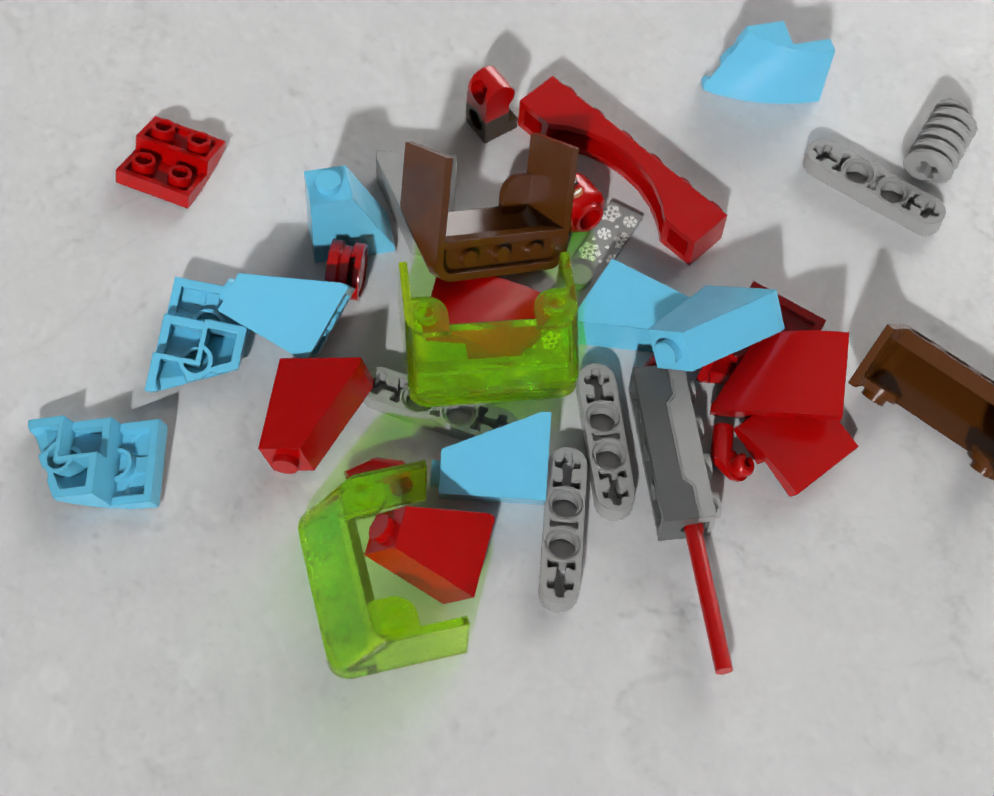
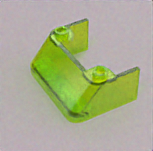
(492, 358)
(356, 630)

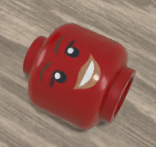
(586, 206)

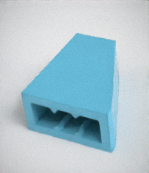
(344, 211)
(624, 308)
(286, 310)
(714, 326)
(498, 464)

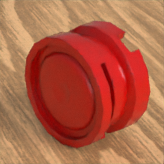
(345, 268)

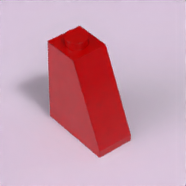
(310, 409)
(432, 548)

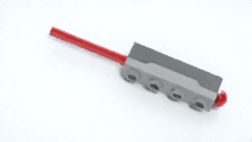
(679, 480)

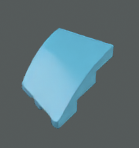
(770, 68)
(195, 338)
(102, 460)

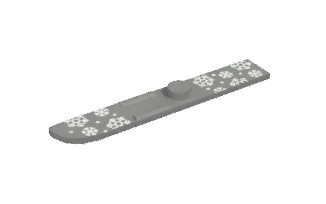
(600, 246)

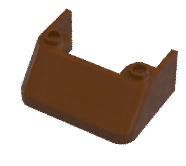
(514, 238)
(933, 387)

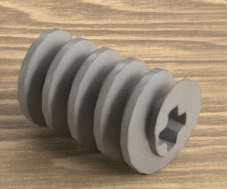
(941, 143)

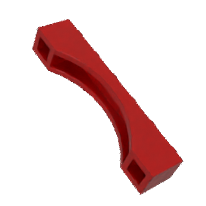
(683, 216)

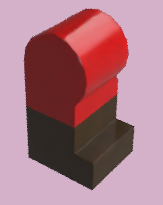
(489, 100)

